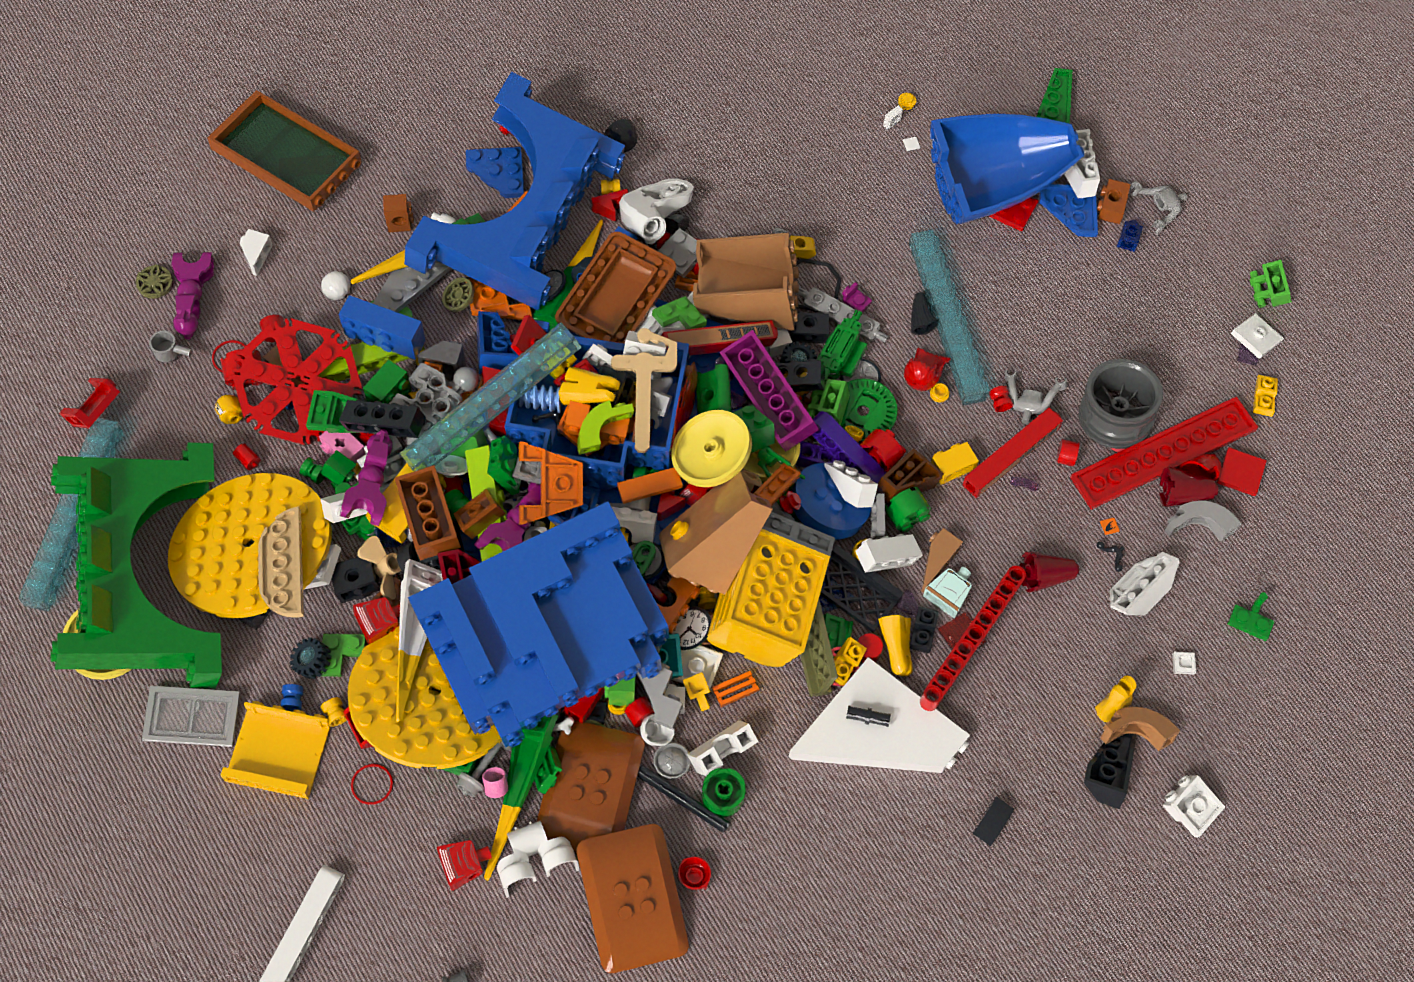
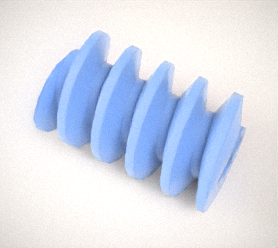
(542, 397)

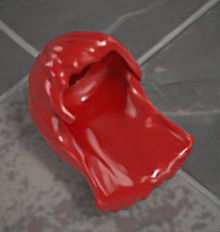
(924, 370)

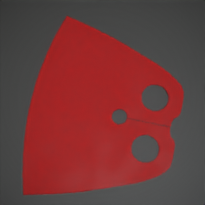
(683, 413)

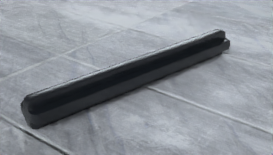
(683, 799)

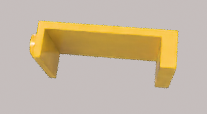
(394, 519)

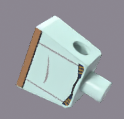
(949, 590)

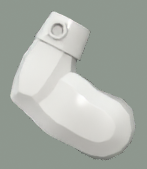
(649, 205)

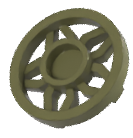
(154, 281)
(458, 294)

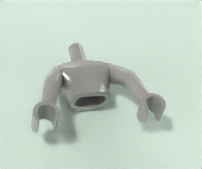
(1164, 199)
(1031, 401)

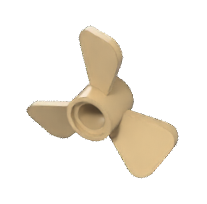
(384, 566)

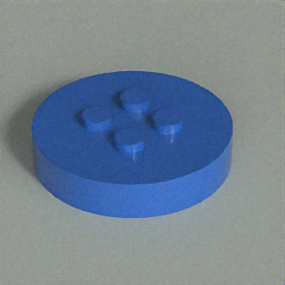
(824, 506)

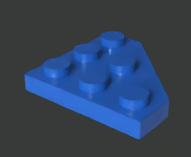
(498, 169)
(1073, 212)

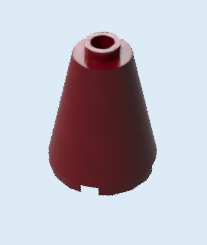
(1185, 487)
(1047, 570)

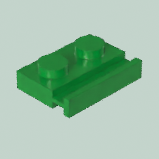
(837, 629)
(546, 775)

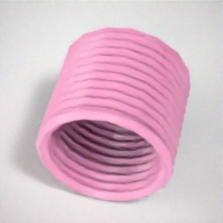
(495, 782)

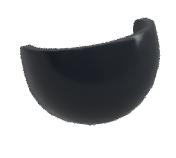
(623, 132)

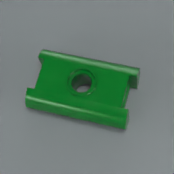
(714, 390)

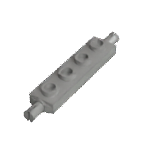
(837, 311)

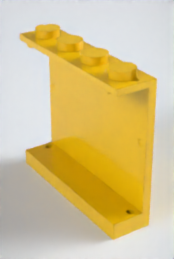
(278, 750)

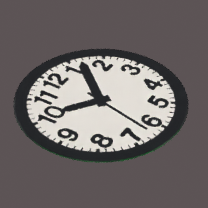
(693, 628)

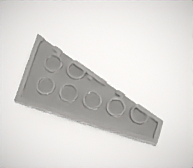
(406, 285)

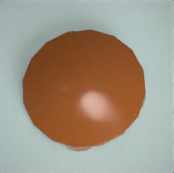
(692, 367)

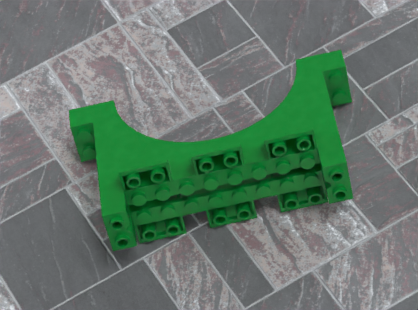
(114, 616)

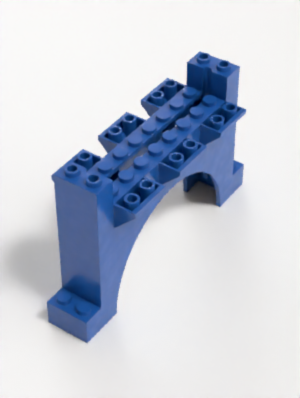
(512, 248)

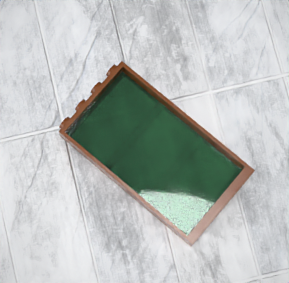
(285, 150)

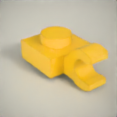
(697, 688)

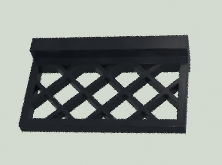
(872, 580)

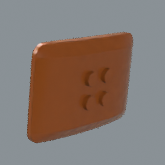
(616, 290)
(595, 783)
(632, 898)

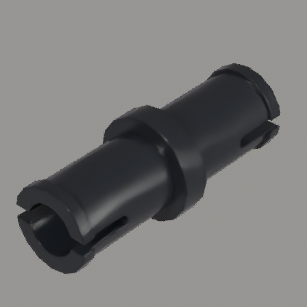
(868, 716)

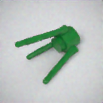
(770, 457)

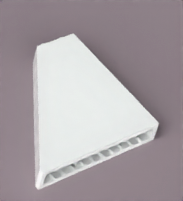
(911, 742)

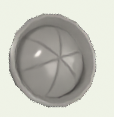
(672, 760)

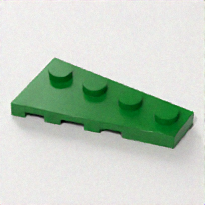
(1057, 98)

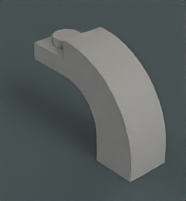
(1206, 513)

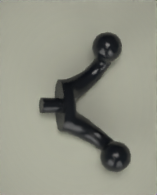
(553, 415)
(1118, 567)

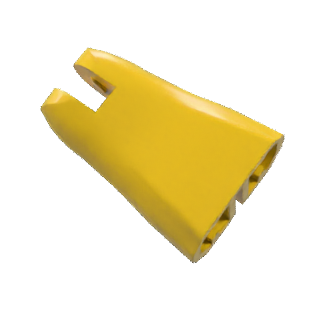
(587, 387)
(897, 637)
(1118, 698)

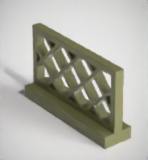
(818, 658)

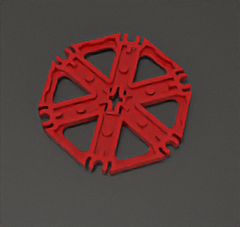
(278, 377)

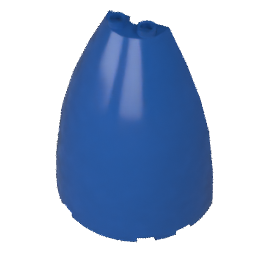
(998, 160)

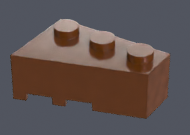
(908, 473)

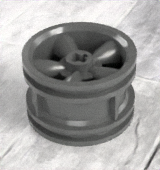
(1118, 423)

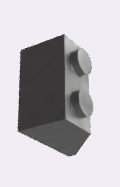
(447, 354)

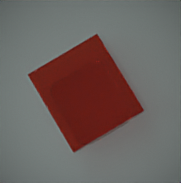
(955, 629)

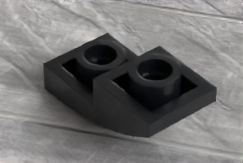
(924, 630)
(993, 821)

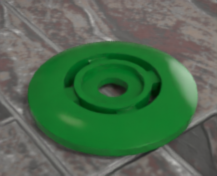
(880, 415)

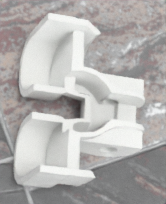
(530, 841)

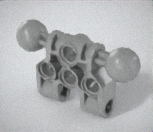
(440, 397)

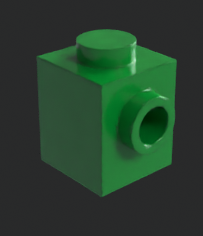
(339, 468)

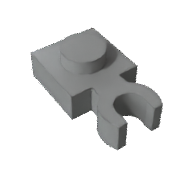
(659, 406)

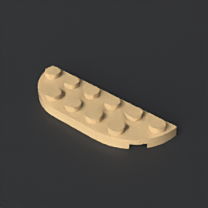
(281, 564)

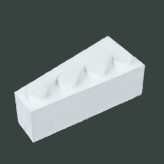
(1084, 174)

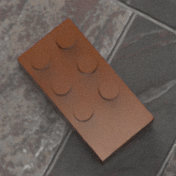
(427, 512)

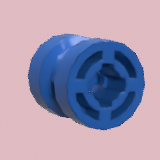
(291, 697)

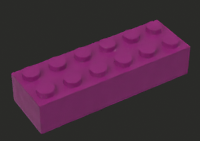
(769, 390)

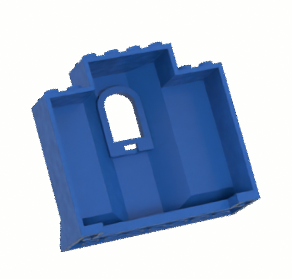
(612, 468)

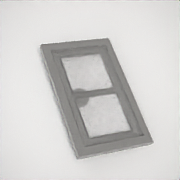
(191, 716)

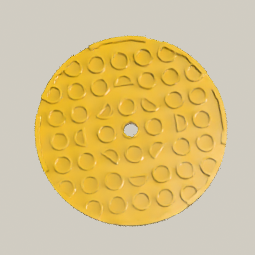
(208, 543)
(431, 727)

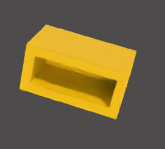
(955, 461)

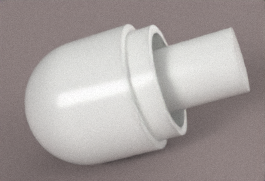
(443, 218)

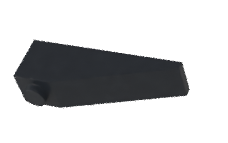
(1110, 770)

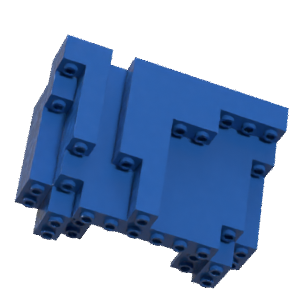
(544, 625)

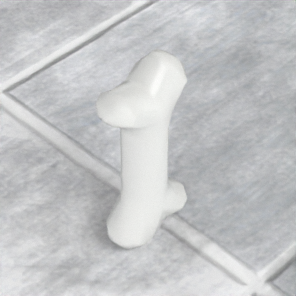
(564, 725)

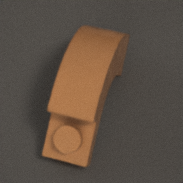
(1143, 722)

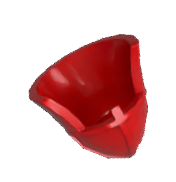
(1204, 465)

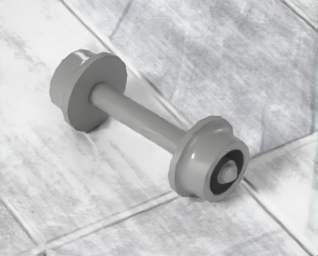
(469, 784)

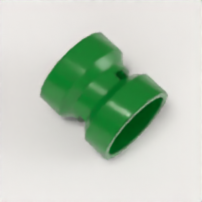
(312, 470)

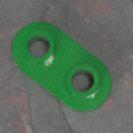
(644, 561)

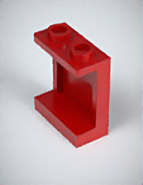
(94, 405)

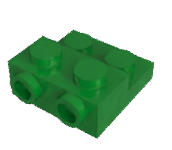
(502, 464)

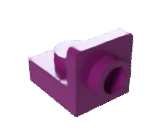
(855, 298)

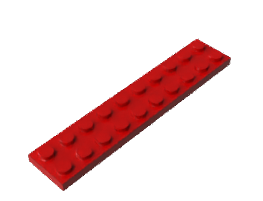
(1169, 448)

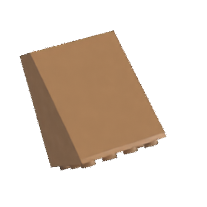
(748, 279)
(718, 535)

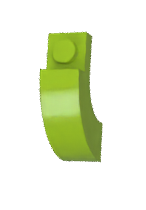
(598, 417)

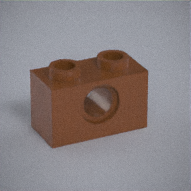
(1113, 201)
(398, 213)

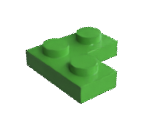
(679, 310)
(342, 646)

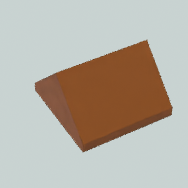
(478, 514)

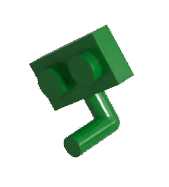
(1251, 621)

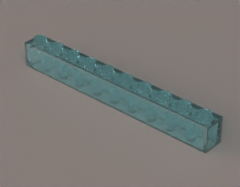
(951, 325)
(491, 399)
(61, 535)

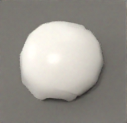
(335, 285)
(654, 733)

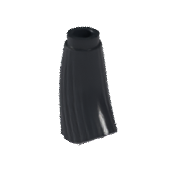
(921, 317)

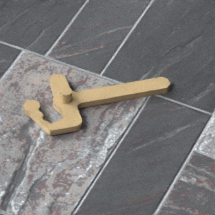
(644, 365)

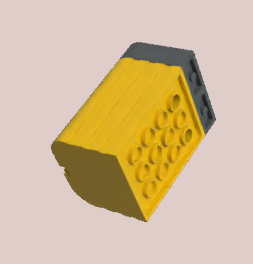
(773, 594)

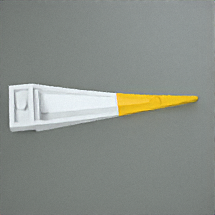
(411, 634)

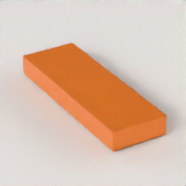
(778, 483)
(649, 485)

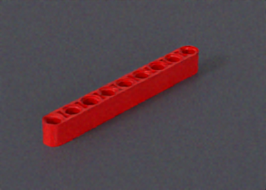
(969, 644)

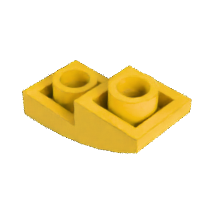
(1265, 395)
(848, 658)

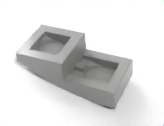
(528, 471)

